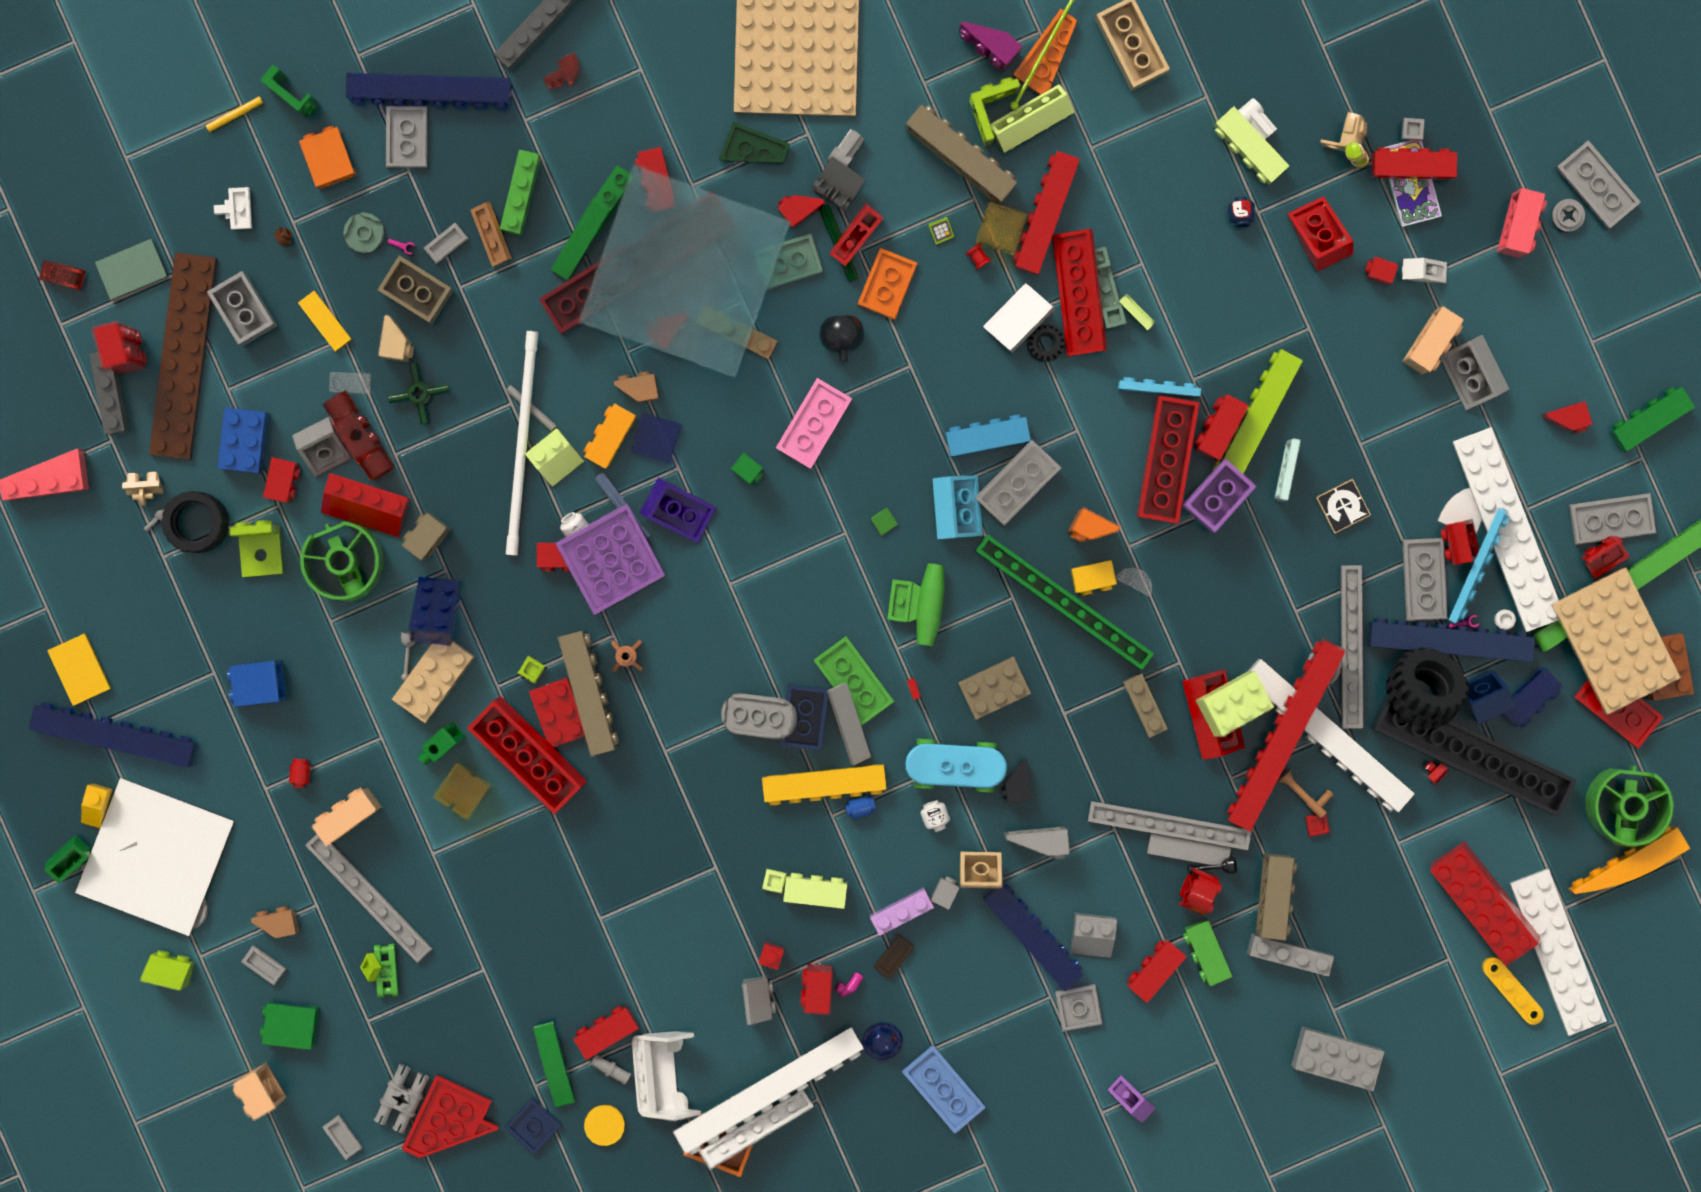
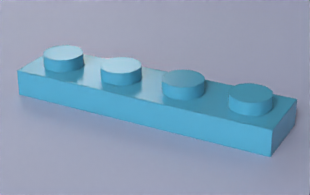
(1150, 386)

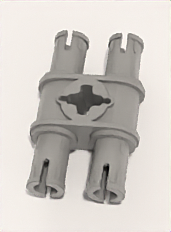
(391, 1098)

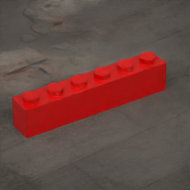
(1046, 214)

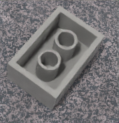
(242, 308)

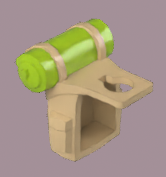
(1351, 140)

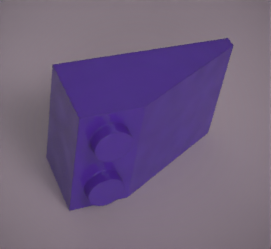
(677, 510)

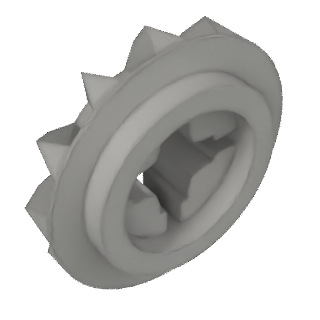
(1577, 215)

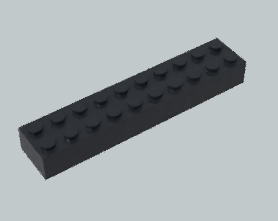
(1480, 759)

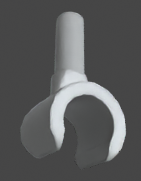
(158, 516)

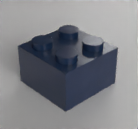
(1488, 697)

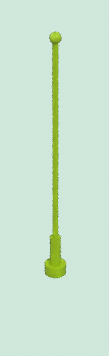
(1014, 105)

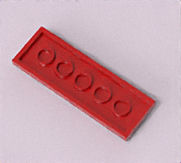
(1079, 292)

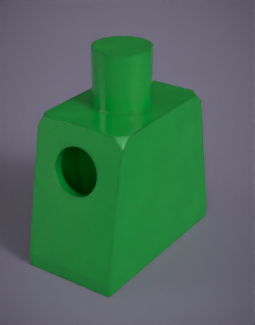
(441, 743)

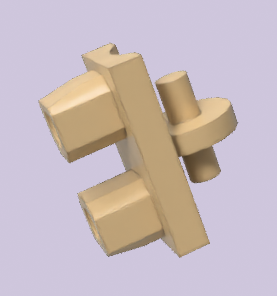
(143, 489)

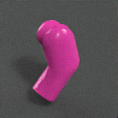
(850, 987)

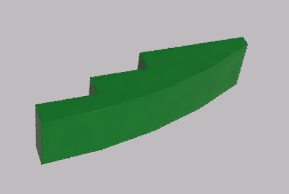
(554, 1064)

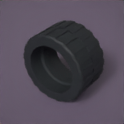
(170, 522)

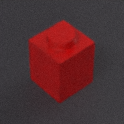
(1381, 270)
(771, 955)

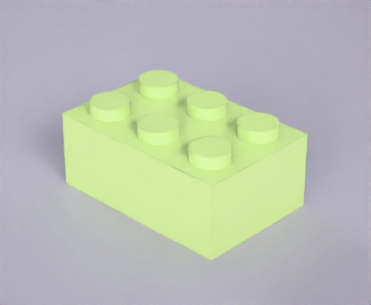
(1234, 703)

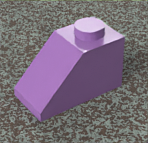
(1131, 1099)

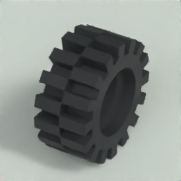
(1057, 337)

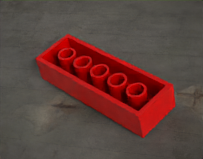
(1167, 459)
(527, 754)
(1485, 903)

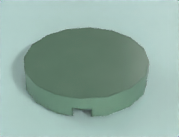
(364, 233)

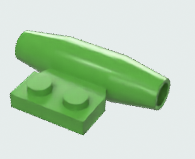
(919, 603)

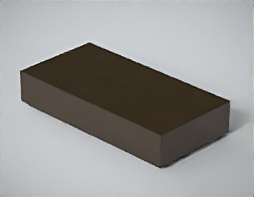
(894, 956)

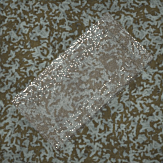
(352, 382)

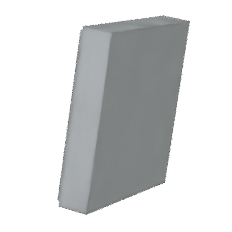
(1078, 1007)

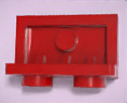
(1605, 557)

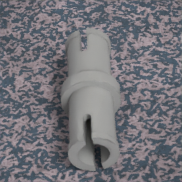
(610, 1069)

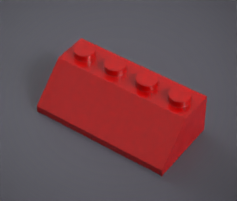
(364, 505)
(1208, 744)

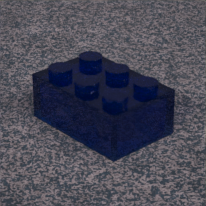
(434, 611)

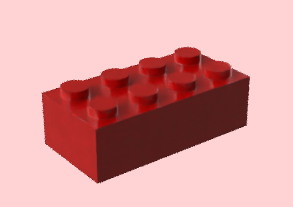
(120, 348)

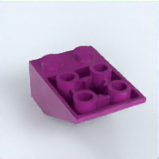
(995, 44)

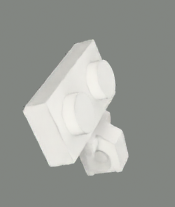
(237, 208)

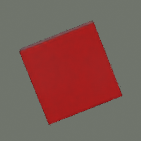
(913, 688)
(1317, 825)

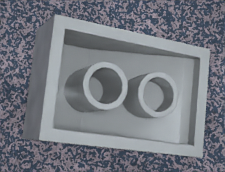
(1045, 840)

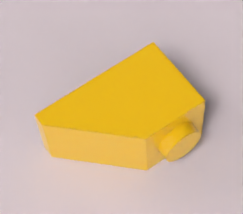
(95, 805)

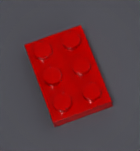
(557, 712)

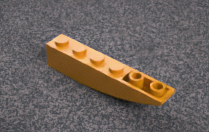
(1634, 863)

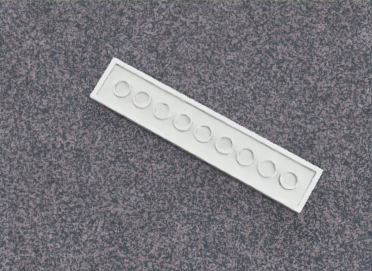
(1517, 549)

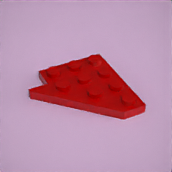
(448, 1118)

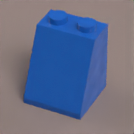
(257, 683)

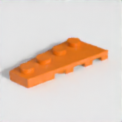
(1050, 62)

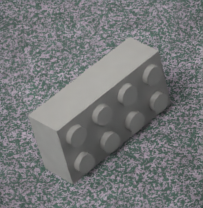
(1337, 1058)

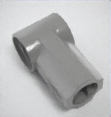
(847, 148)

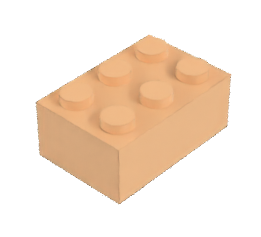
(1433, 341)
(346, 815)
(259, 1091)

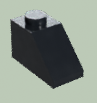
(1017, 784)

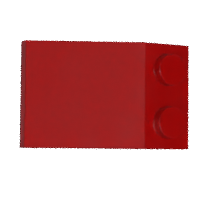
(1321, 233)

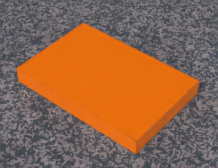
(887, 283)

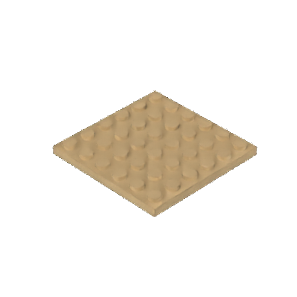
(796, 57)

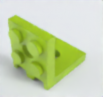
(989, 94)
(256, 537)

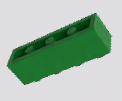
(1651, 419)

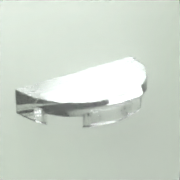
(1136, 579)

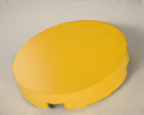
(604, 1125)

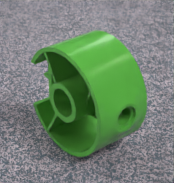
(350, 577)
(1627, 823)

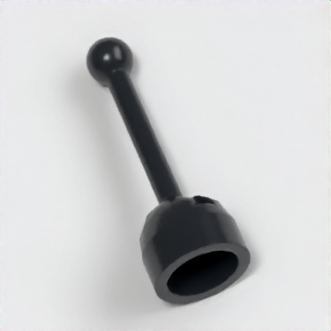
(1228, 865)

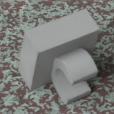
(1412, 129)

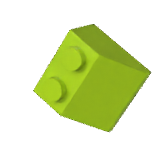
(168, 970)

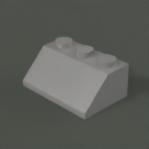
(1474, 372)

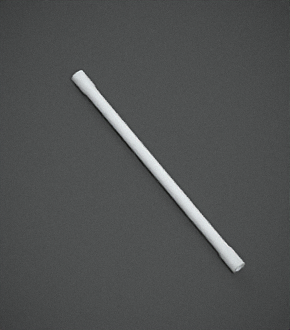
(513, 534)

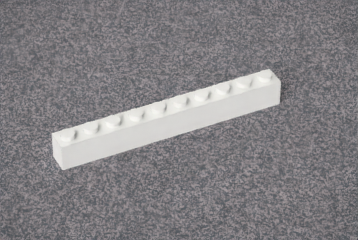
(1339, 745)
(772, 1088)

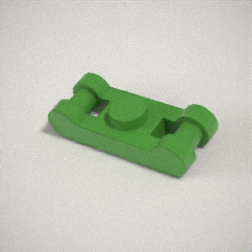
(388, 970)

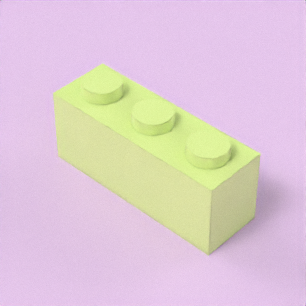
(815, 890)

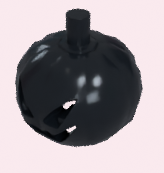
(841, 334)

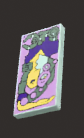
(1414, 198)

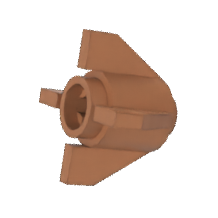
(632, 653)

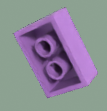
(1218, 496)

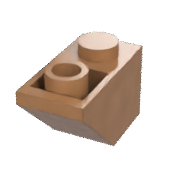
(639, 388)
(278, 923)

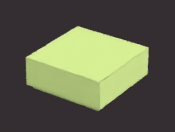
(774, 881)

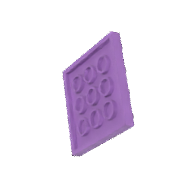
(610, 559)

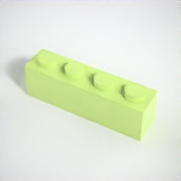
(1032, 118)
(1251, 146)

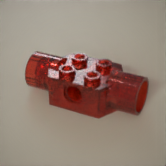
(347, 423)

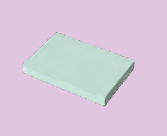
(1287, 470)

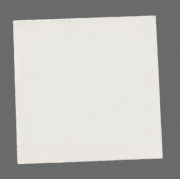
(169, 867)

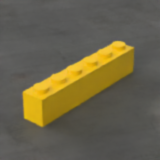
(824, 783)

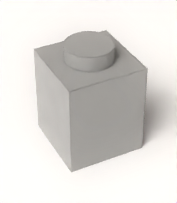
(945, 892)

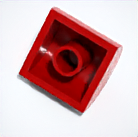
(1461, 542)

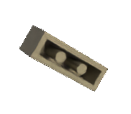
(1144, 705)

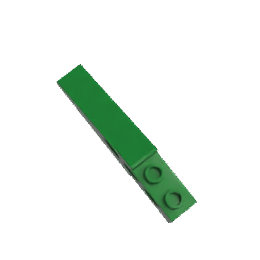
(591, 224)

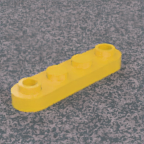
(1512, 990)

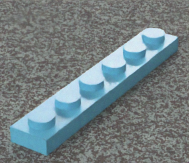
(1484, 557)

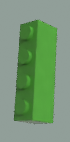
(520, 193)

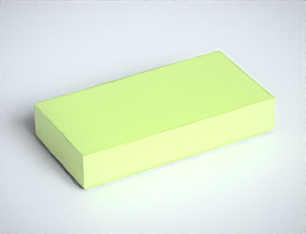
(1137, 311)

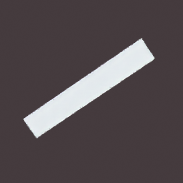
(756, 1129)

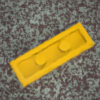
(325, 321)

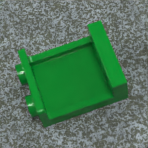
(274, 78)
(289, 1025)

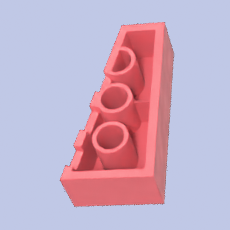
(56, 476)

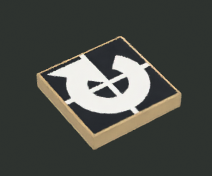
(1343, 506)

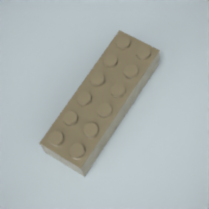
(960, 154)
(588, 693)

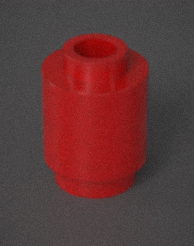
(299, 773)

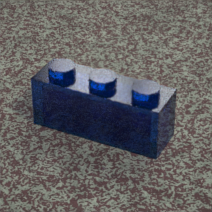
(1532, 696)

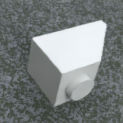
(1424, 270)

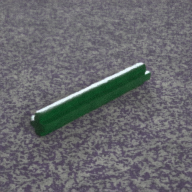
(835, 235)

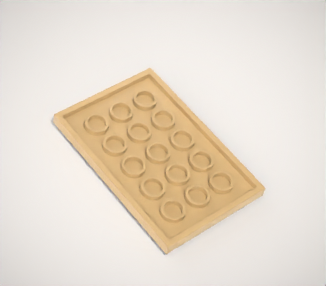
(1615, 641)

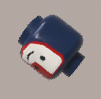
(1241, 212)

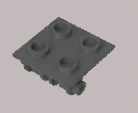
(838, 183)

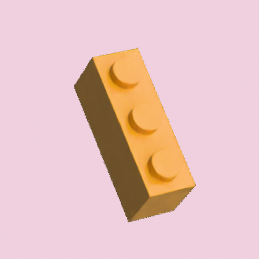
(609, 435)

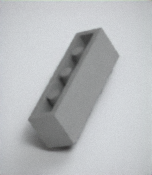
(1290, 955)

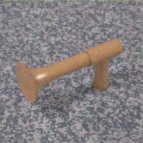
(1315, 806)

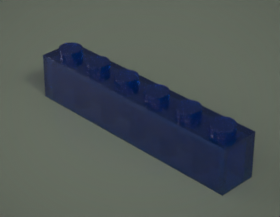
(1033, 937)

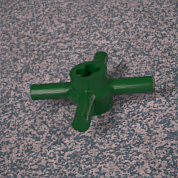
(417, 384)

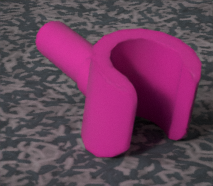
(401, 245)
(1467, 622)

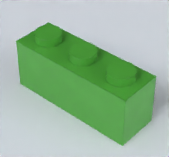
(1207, 952)

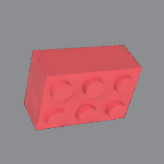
(1521, 223)

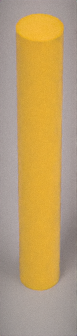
(234, 114)

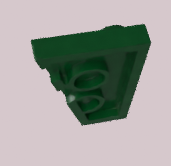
(753, 146)

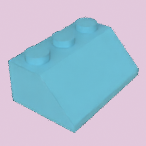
(956, 507)

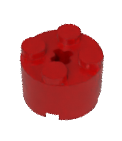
(1199, 892)

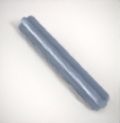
(616, 498)

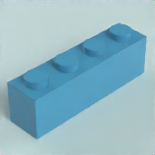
(987, 437)

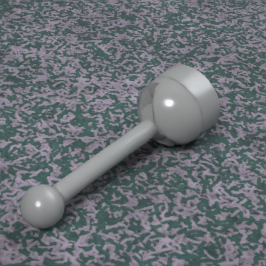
(405, 639)

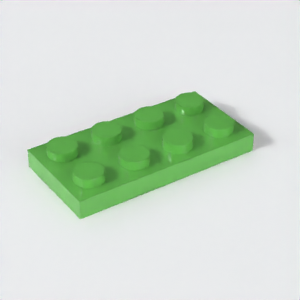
(845, 665)

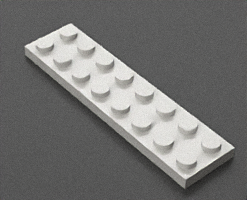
(1558, 952)

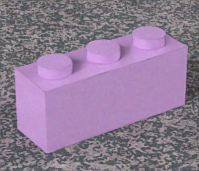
(901, 911)

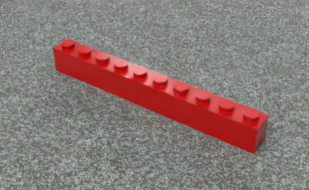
(1286, 734)

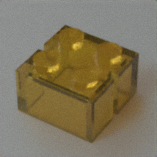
(1001, 228)
(462, 790)

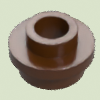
(283, 236)

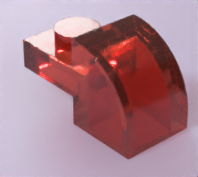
(568, 71)
(62, 275)

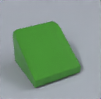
(884, 521)

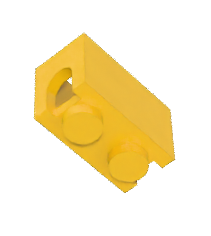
(1092, 577)

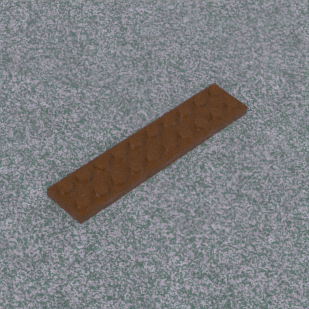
(182, 356)

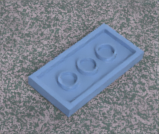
(943, 1089)

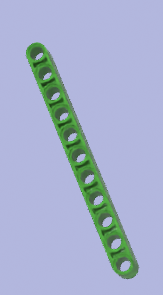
(1640, 573)

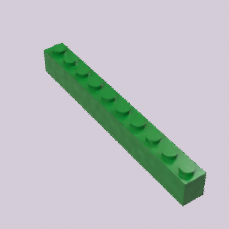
(1064, 602)

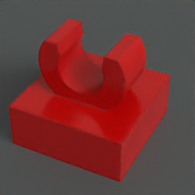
(1437, 773)

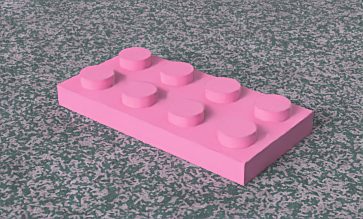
(813, 423)

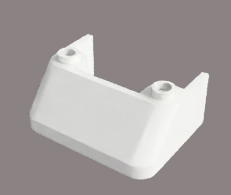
(656, 1076)

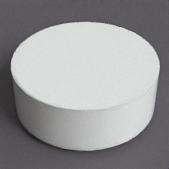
(1504, 619)

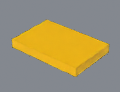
(79, 669)

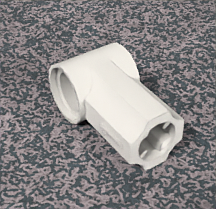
(1255, 116)

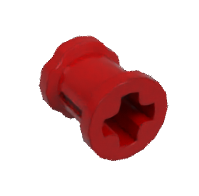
(978, 256)

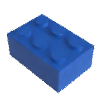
(243, 440)

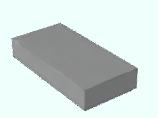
(446, 243)
(263, 965)
(342, 1137)

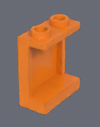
(327, 157)

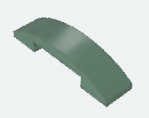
(1111, 307)

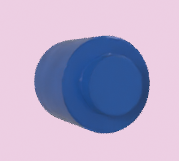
(860, 807)

